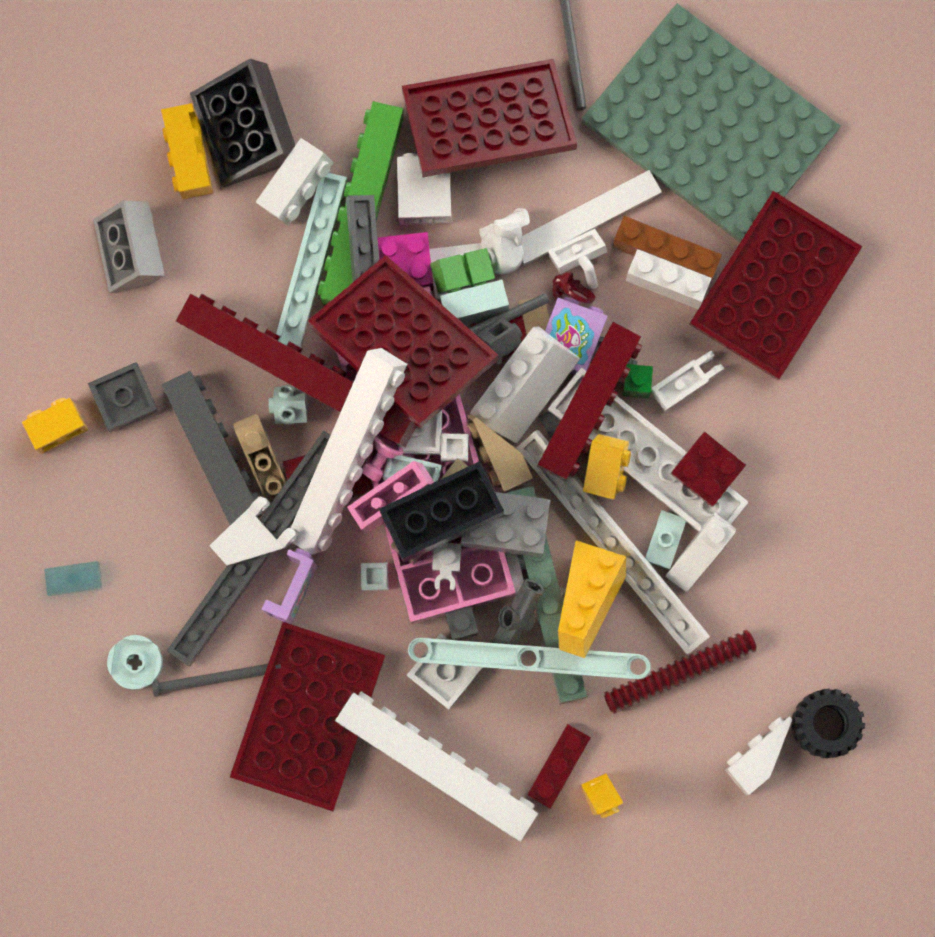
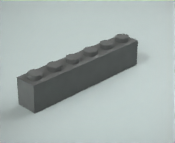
(209, 444)

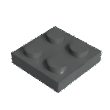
(123, 397)

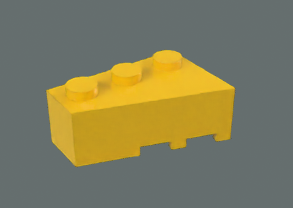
(186, 151)

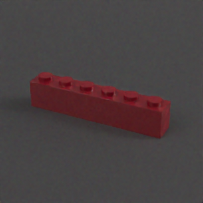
(589, 401)

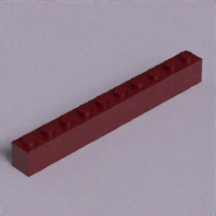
(281, 360)

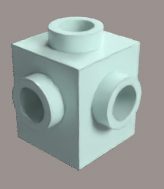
(288, 405)

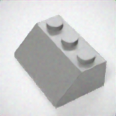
(128, 246)

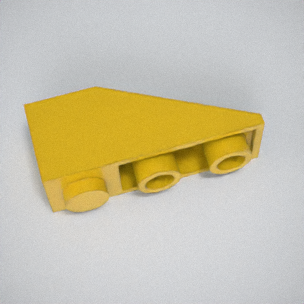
(601, 796)

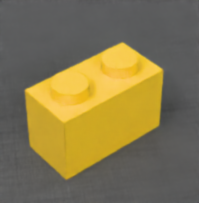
(54, 425)
(606, 466)

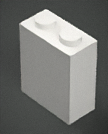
(420, 198)

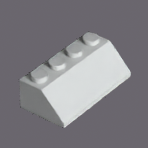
(525, 385)

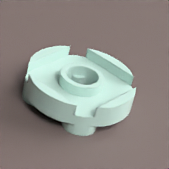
(126, 649)

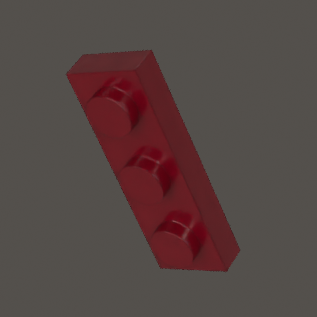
(558, 766)

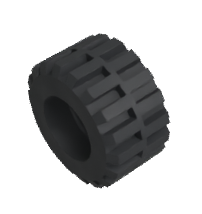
(850, 717)

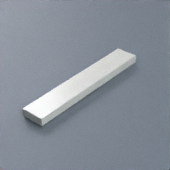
(589, 216)

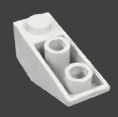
(758, 762)

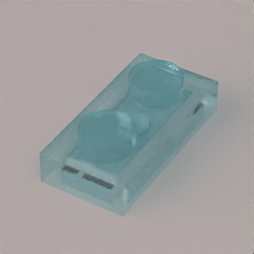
(73, 578)

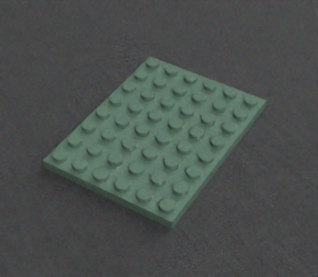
(709, 122)

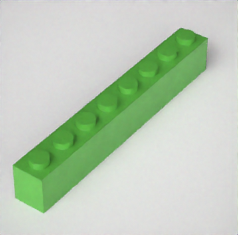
(369, 178)

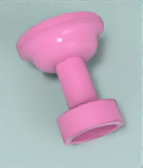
(386, 449)

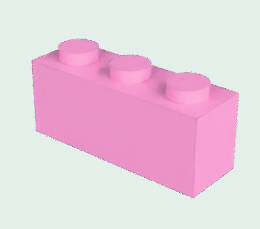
(401, 484)

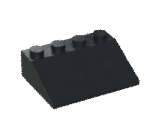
(243, 122)

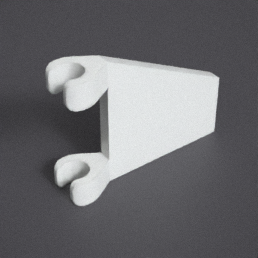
(249, 537)

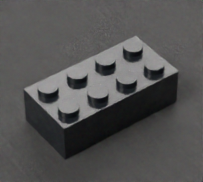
(441, 512)

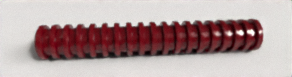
(680, 671)

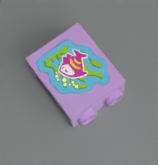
(576, 329)
(297, 589)

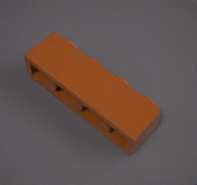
(640, 236)

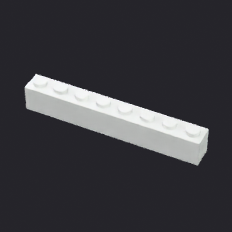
(347, 449)
(436, 766)

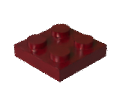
(708, 469)

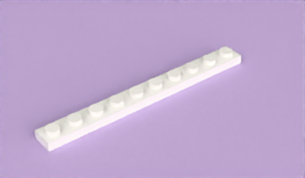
(609, 536)

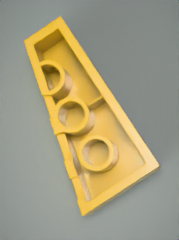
(590, 591)

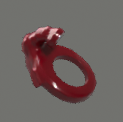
(567, 284)

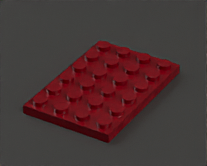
(488, 118)
(775, 285)
(401, 317)
(292, 730)

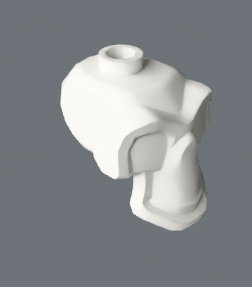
(504, 241)

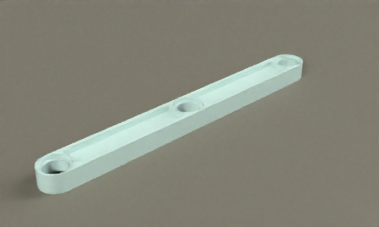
(509, 657)

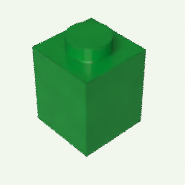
(638, 381)

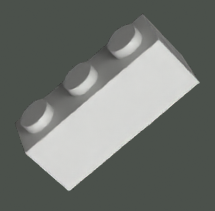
(295, 182)
(668, 279)

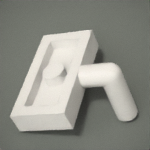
(579, 252)

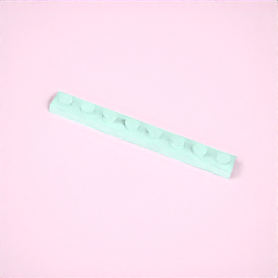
(311, 259)

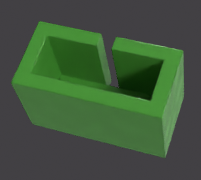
(462, 271)

